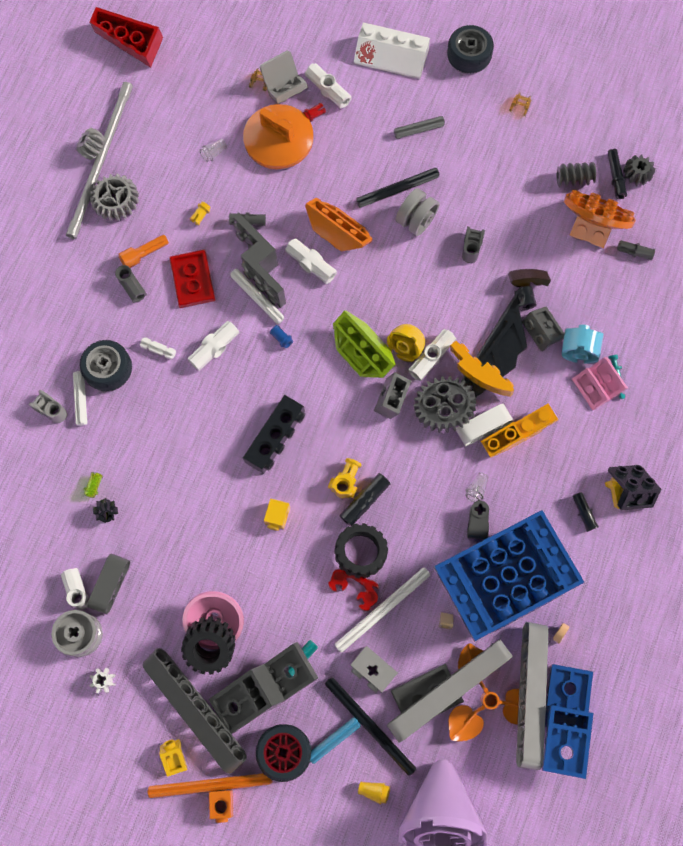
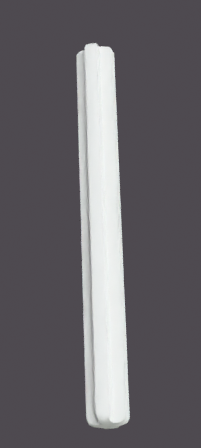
(382, 610)

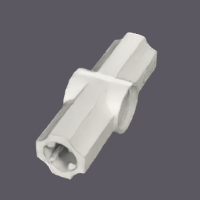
(322, 80)
(311, 261)
(213, 345)
(426, 363)

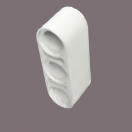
(484, 424)

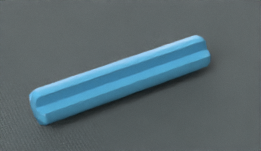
(334, 739)

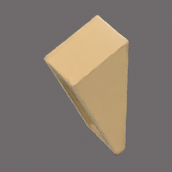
(446, 621)

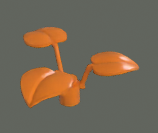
(462, 720)

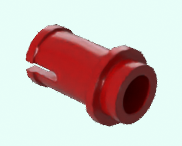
(313, 112)

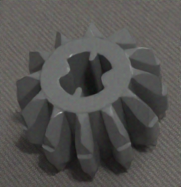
(639, 170)

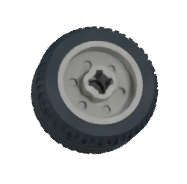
(105, 365)

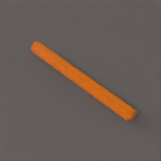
(208, 785)

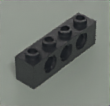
(286, 407)

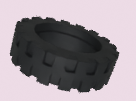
(365, 531)

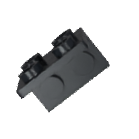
(637, 485)

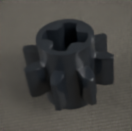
(105, 510)

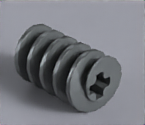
(576, 173)

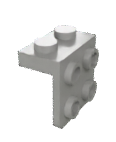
(282, 77)

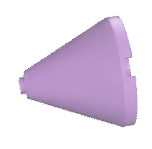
(442, 812)

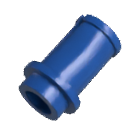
(284, 339)

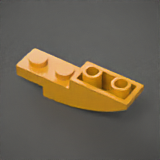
(484, 376)
(519, 431)

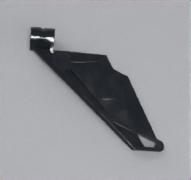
(506, 338)

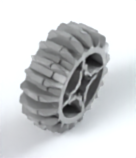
(123, 190)

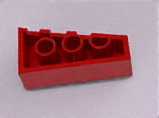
(128, 34)

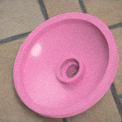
(214, 602)

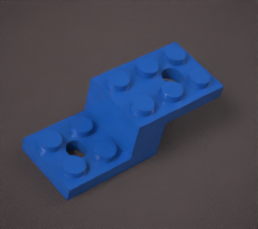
(568, 721)

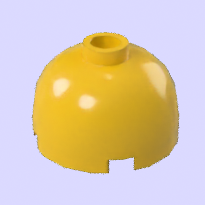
(407, 342)

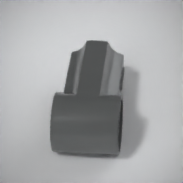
(130, 284)

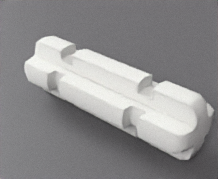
(157, 348)

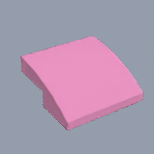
(599, 383)

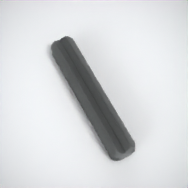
(418, 127)

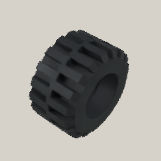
(208, 660)

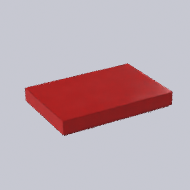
(192, 278)

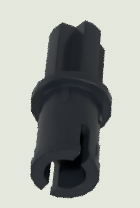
(585, 512)

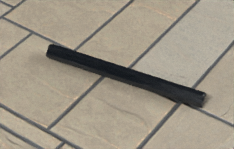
(371, 727)

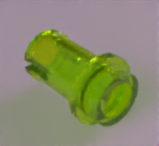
(93, 485)

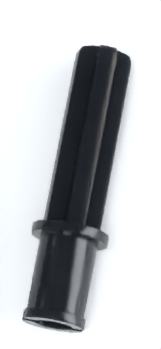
(618, 179)

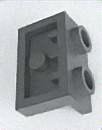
(543, 328)

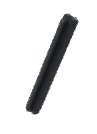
(397, 187)

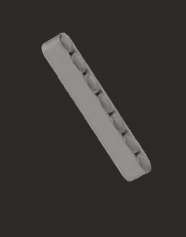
(449, 691)
(532, 696)

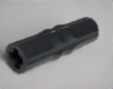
(365, 499)

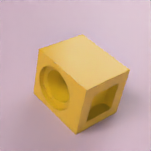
(276, 514)

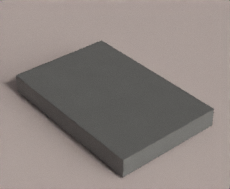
(417, 688)

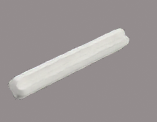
(257, 296)

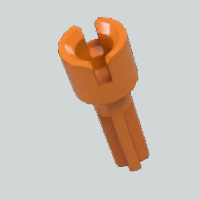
(131, 256)

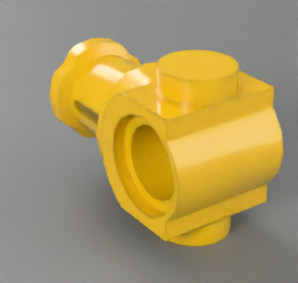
(347, 478)

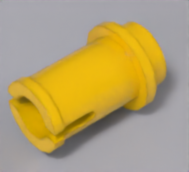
(199, 214)

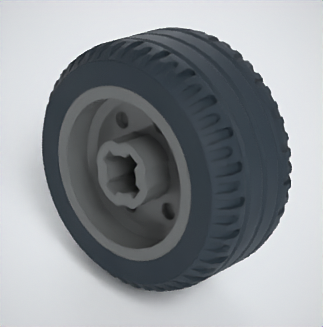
(470, 49)

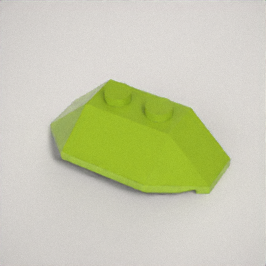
(362, 347)

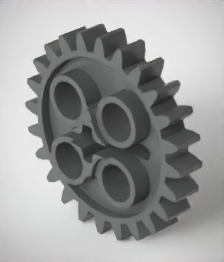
(435, 414)

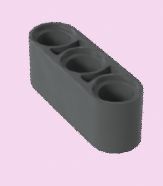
(108, 584)

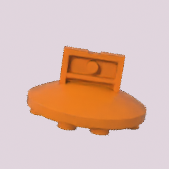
(278, 136)
(595, 219)

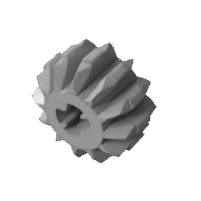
(90, 143)

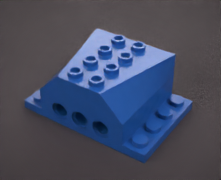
(508, 575)

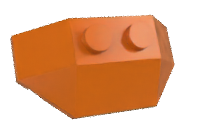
(336, 226)

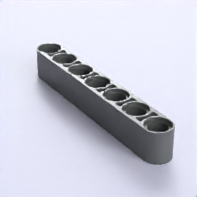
(194, 711)

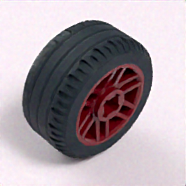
(269, 749)

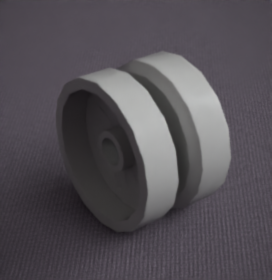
(417, 211)
(65, 631)

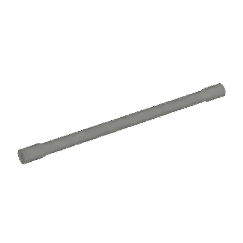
(75, 223)

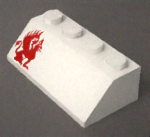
(391, 50)

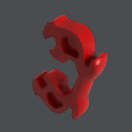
(369, 596)

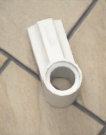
(74, 587)

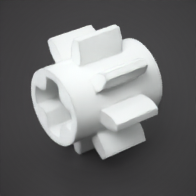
(107, 683)

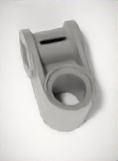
(47, 405)

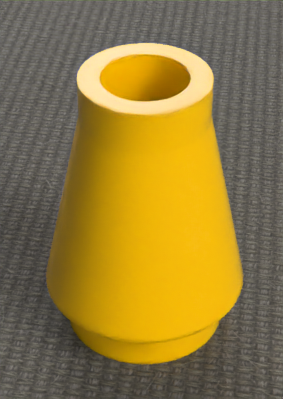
(374, 791)

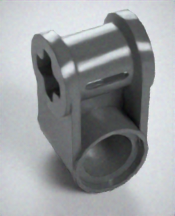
(473, 242)
(478, 524)

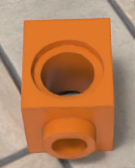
(227, 797)

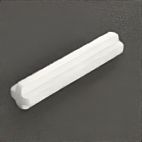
(79, 399)

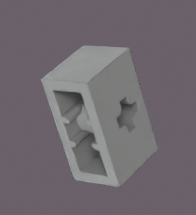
(385, 671)

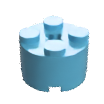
(582, 344)

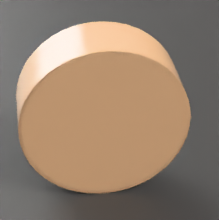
(561, 633)

